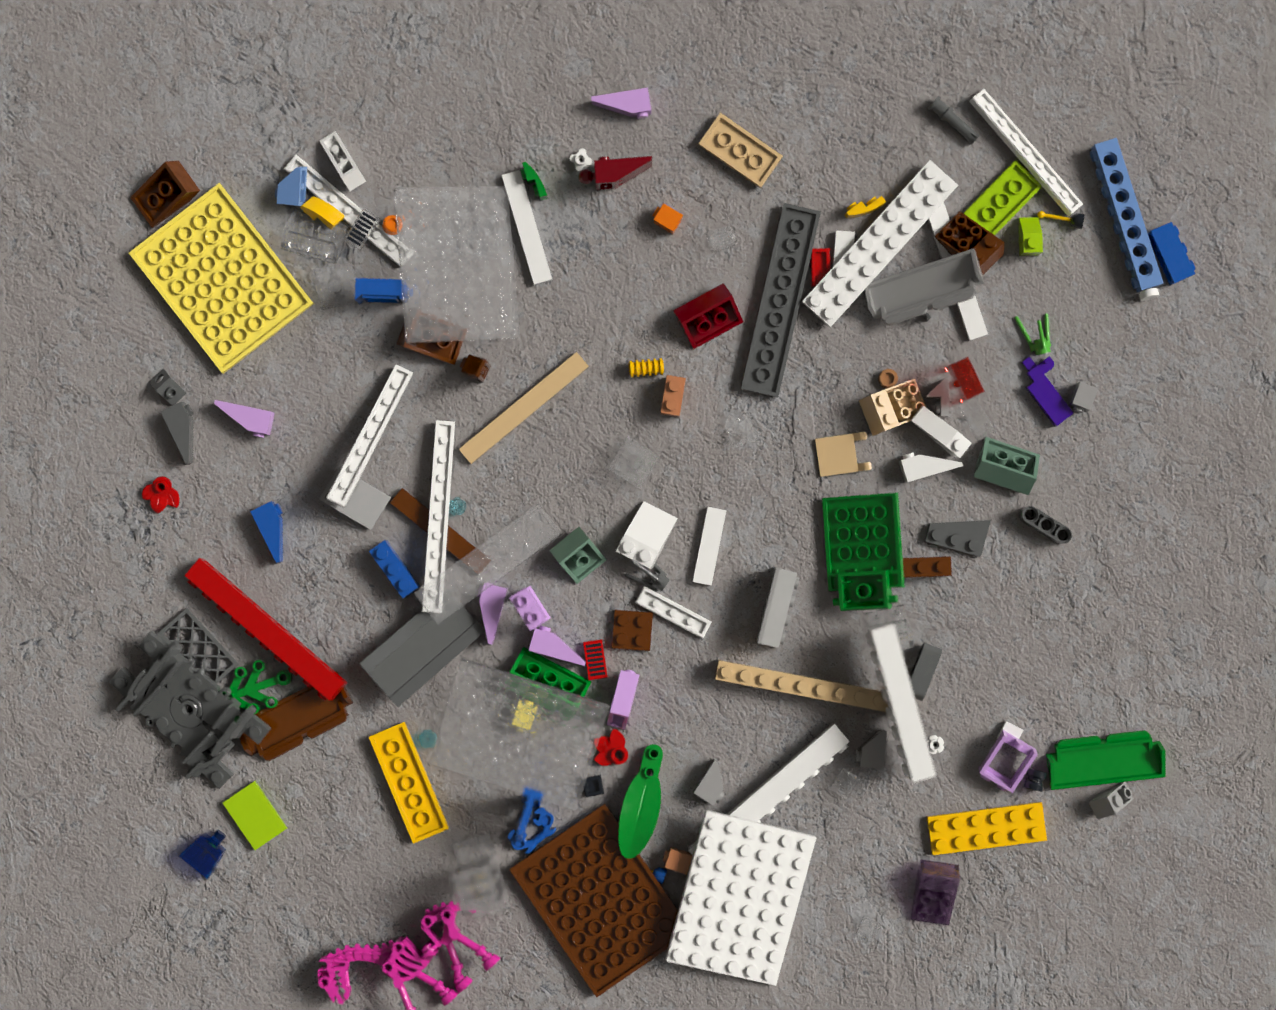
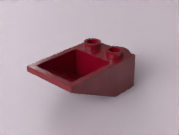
(614, 172)

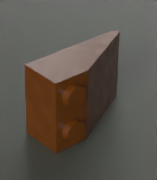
(165, 192)
(443, 351)

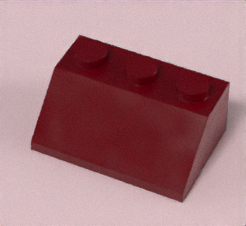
(708, 316)

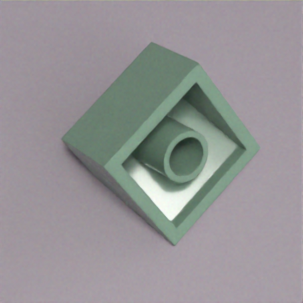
(577, 555)

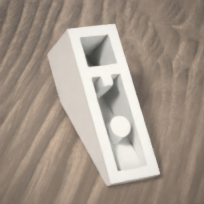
(342, 161)
(941, 432)
(922, 466)

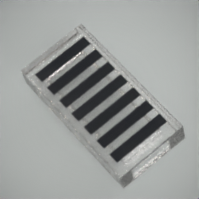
(361, 229)

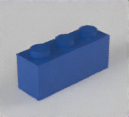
(1171, 253)
(394, 569)

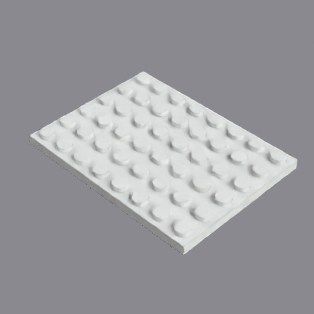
(740, 897)

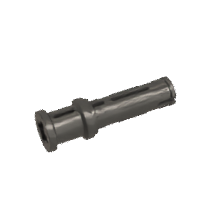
(946, 114)

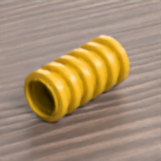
(646, 367)

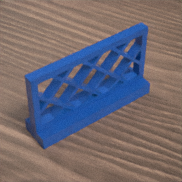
(530, 798)

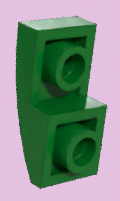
(529, 173)

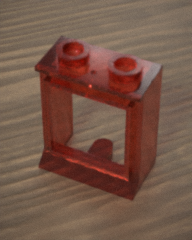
(966, 379)

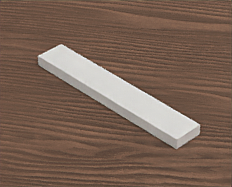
(527, 227)

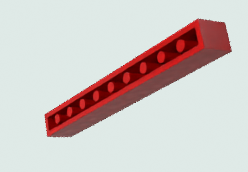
(266, 629)

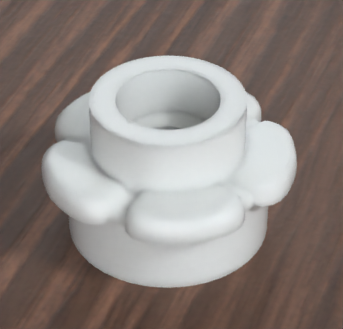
(939, 741)

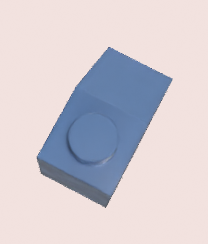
(292, 188)

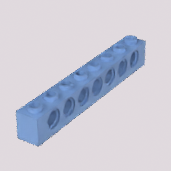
(1129, 205)

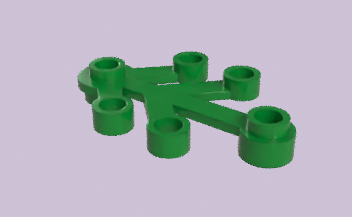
(252, 688)

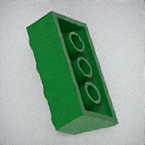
(539, 669)

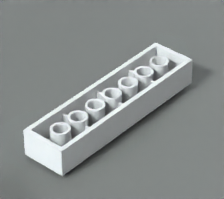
(901, 702)

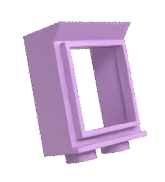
(530, 608)
(1002, 781)

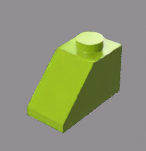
(1030, 237)

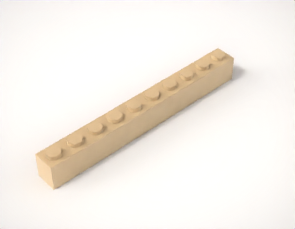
(800, 685)

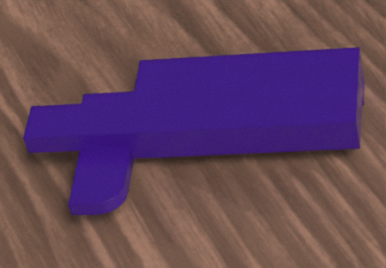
(1044, 392)

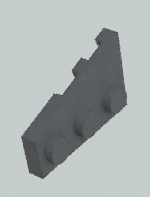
(959, 536)

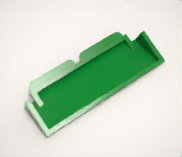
(1105, 761)

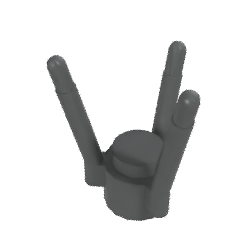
(658, 579)

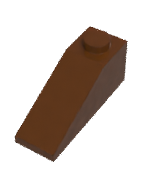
(475, 367)

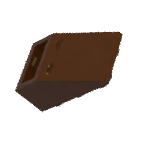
(965, 234)

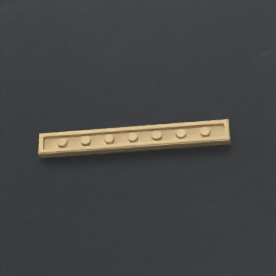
(524, 408)

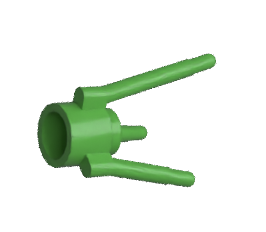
(1041, 345)

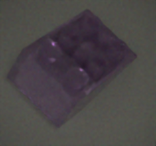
(935, 892)

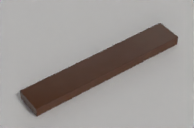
(420, 515)

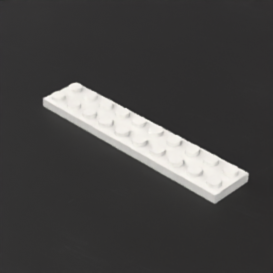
(879, 243)

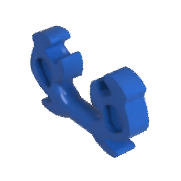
(546, 820)

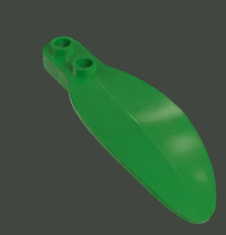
(641, 805)

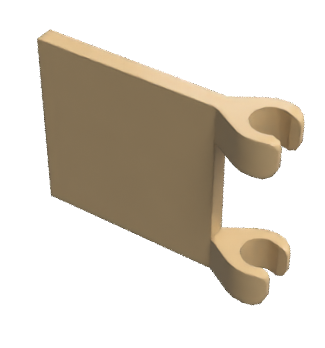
(838, 454)

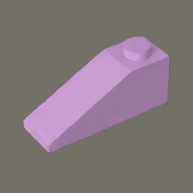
(630, 103)
(250, 418)
(491, 607)
(550, 644)

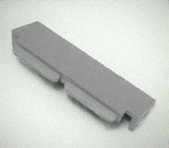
(925, 288)

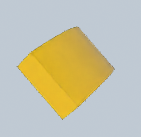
(322, 210)
(857, 210)

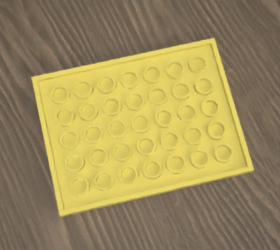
(221, 278)

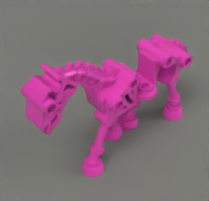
(406, 958)

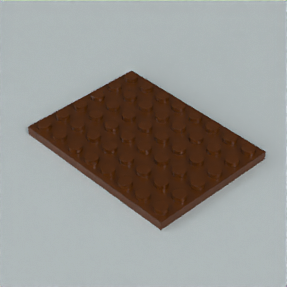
(597, 902)

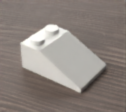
(647, 535)

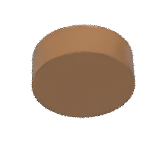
(888, 378)

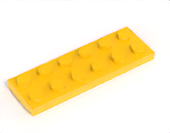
(408, 782)
(986, 828)

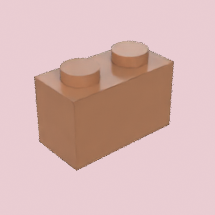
(673, 396)

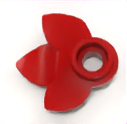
(161, 497)
(608, 748)

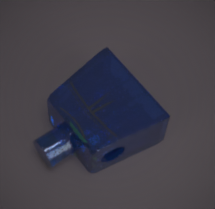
(205, 853)

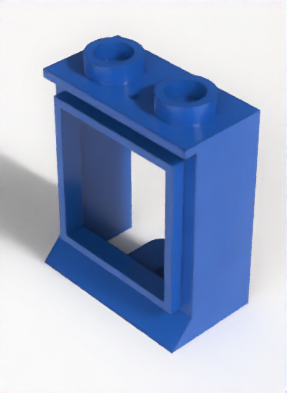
(378, 290)

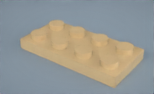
(740, 150)

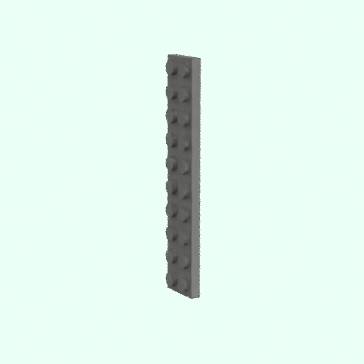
(780, 300)

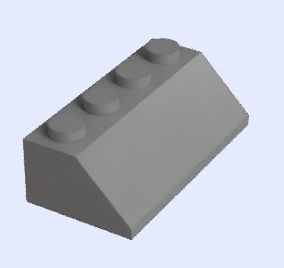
(776, 607)

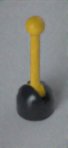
(1076, 220)

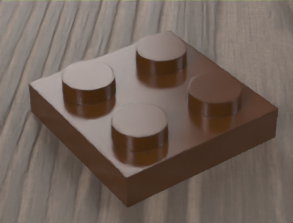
(632, 630)

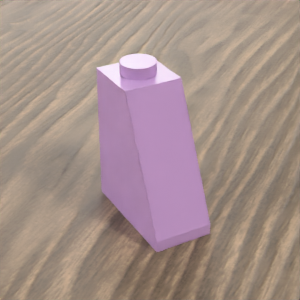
(623, 699)

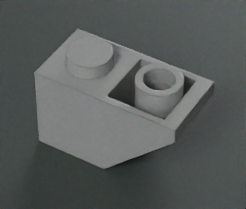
(1111, 801)

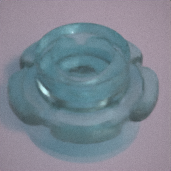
(457, 506)
(422, 739)

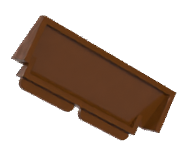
(296, 718)

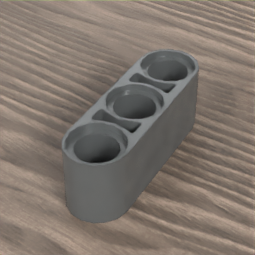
(1054, 526)
(924, 669)

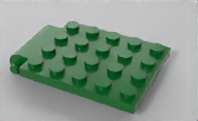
(863, 550)

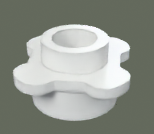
(580, 165)

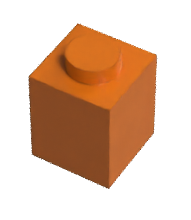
(667, 218)

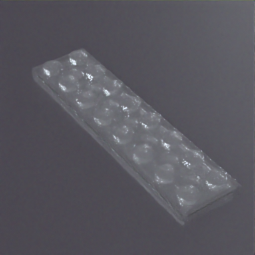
(487, 563)

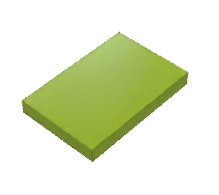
(255, 815)

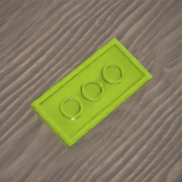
(1003, 198)

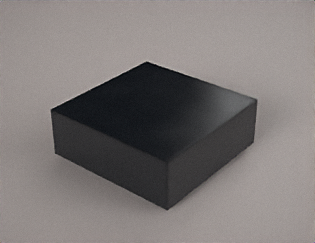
(593, 786)

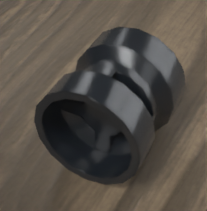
(1036, 775)

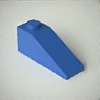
(270, 524)

